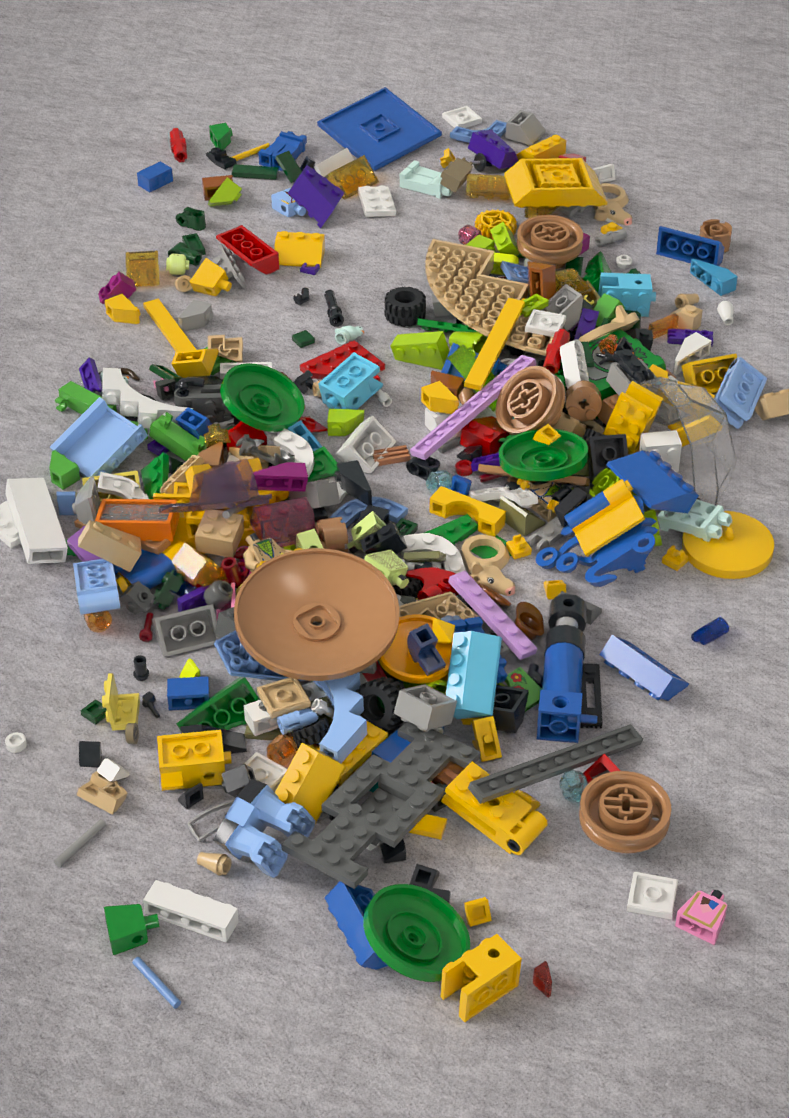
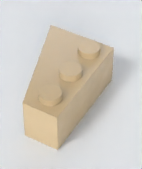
(110, 544)

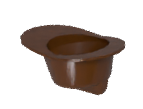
(529, 620)

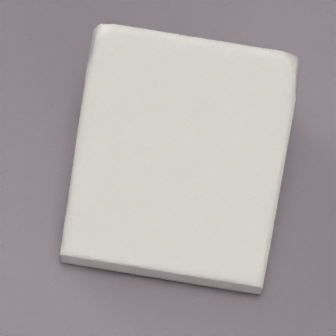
(112, 770)

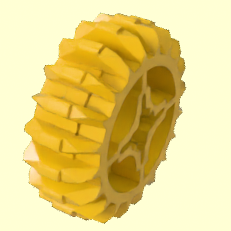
(490, 219)

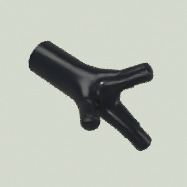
(607, 357)

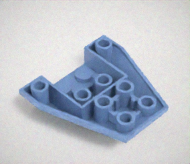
(240, 662)

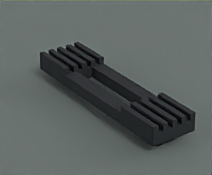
(591, 673)

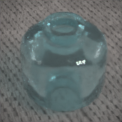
(437, 479)
(572, 785)

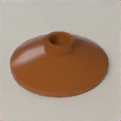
(497, 598)

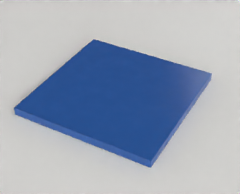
(379, 128)

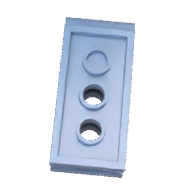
(740, 391)
(96, 586)

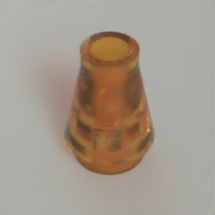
(608, 343)

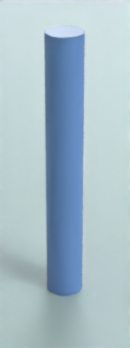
(156, 982)

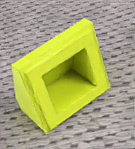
(190, 670)

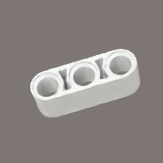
(573, 362)

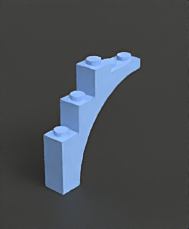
(347, 726)

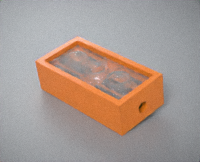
(139, 518)

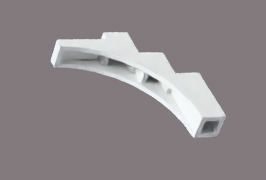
(133, 404)

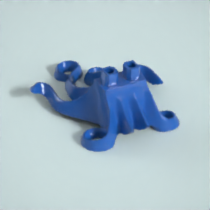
(624, 552)

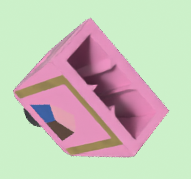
(703, 915)

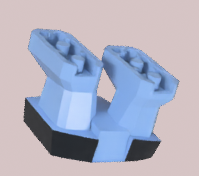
(250, 815)

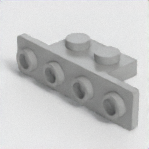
(229, 264)

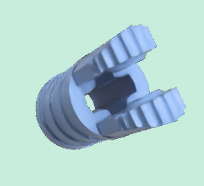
(296, 720)

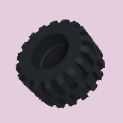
(405, 306)
(388, 692)

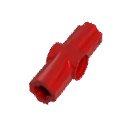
(178, 145)
(553, 355)

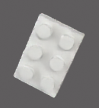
(376, 201)

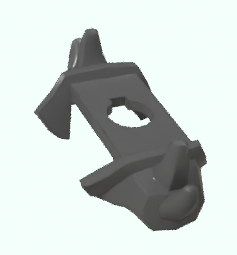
(251, 446)

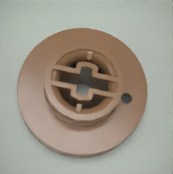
(547, 240)
(532, 398)
(620, 810)

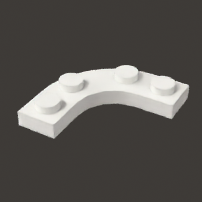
(297, 447)
(120, 486)
(523, 498)
(429, 542)

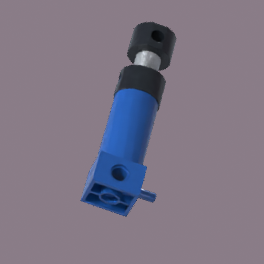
(563, 669)

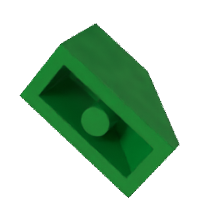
(220, 135)

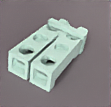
(423, 180)
(702, 520)

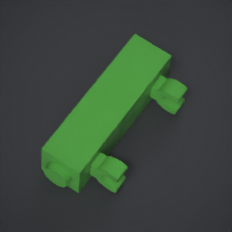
(77, 398)
(176, 438)

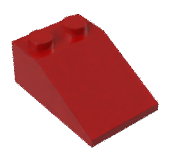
(483, 432)

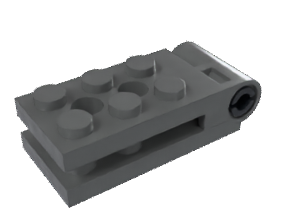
(206, 401)

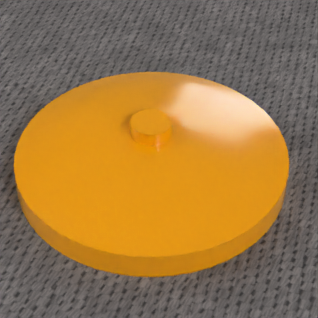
(398, 660)

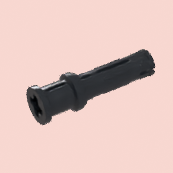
(334, 311)

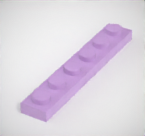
(492, 615)

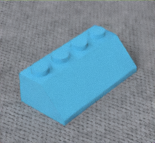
(473, 673)

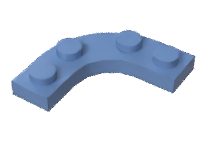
(464, 134)
(351, 510)

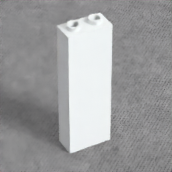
(36, 520)

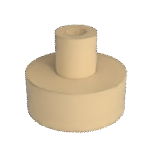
(183, 283)

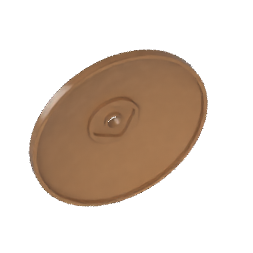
(323, 586)

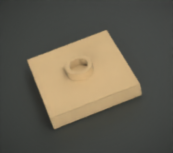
(283, 697)

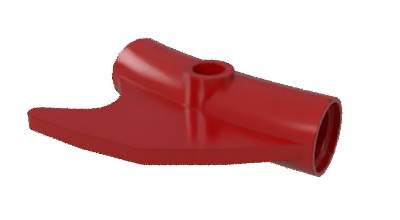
(434, 581)

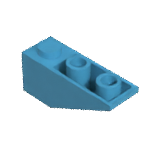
(715, 277)

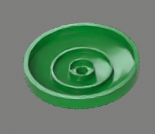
(262, 397)
(538, 461)
(415, 931)

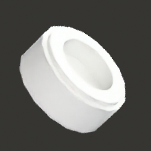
(15, 742)

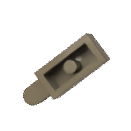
(456, 174)

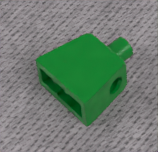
(128, 926)

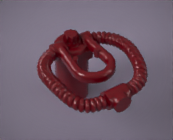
(232, 569)

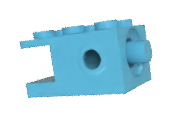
(631, 289)
(350, 383)

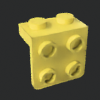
(120, 707)

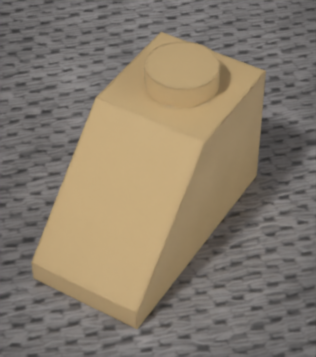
(689, 317)

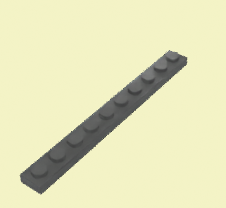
(554, 763)

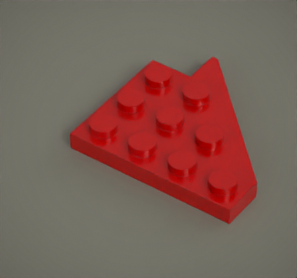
(327, 362)

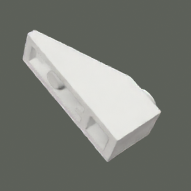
(693, 349)

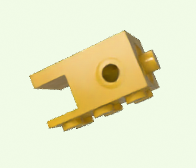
(633, 414)
(192, 759)
(482, 976)

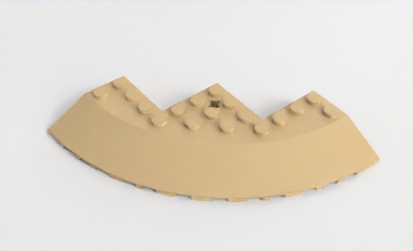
(463, 286)

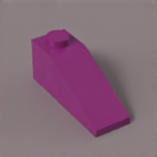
(283, 477)

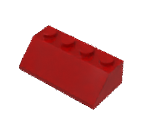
(250, 249)

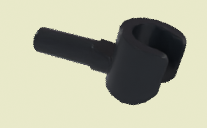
(148, 700)

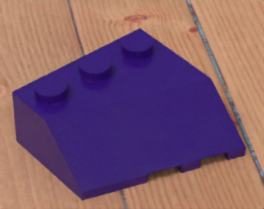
(493, 148)
(315, 194)

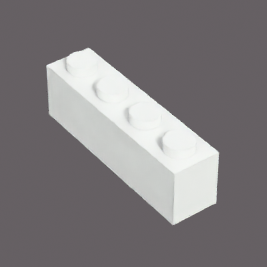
(191, 910)

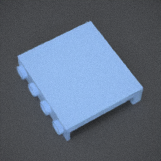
(99, 440)

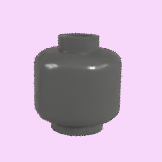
(218, 594)

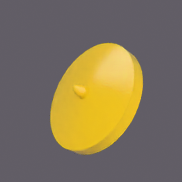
(739, 553)

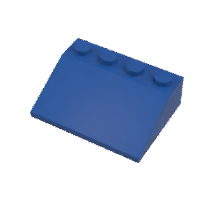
(655, 481)

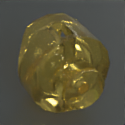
(216, 435)

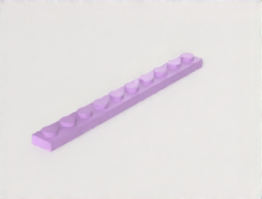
(468, 410)

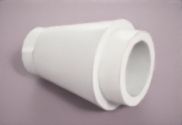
(726, 312)

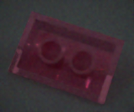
(283, 520)

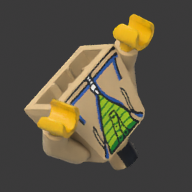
(545, 504)
(261, 551)

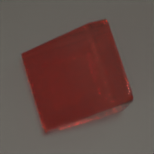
(542, 979)

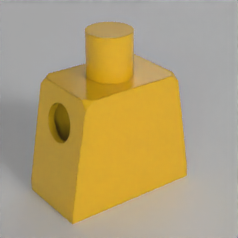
(210, 279)

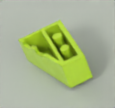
(422, 349)

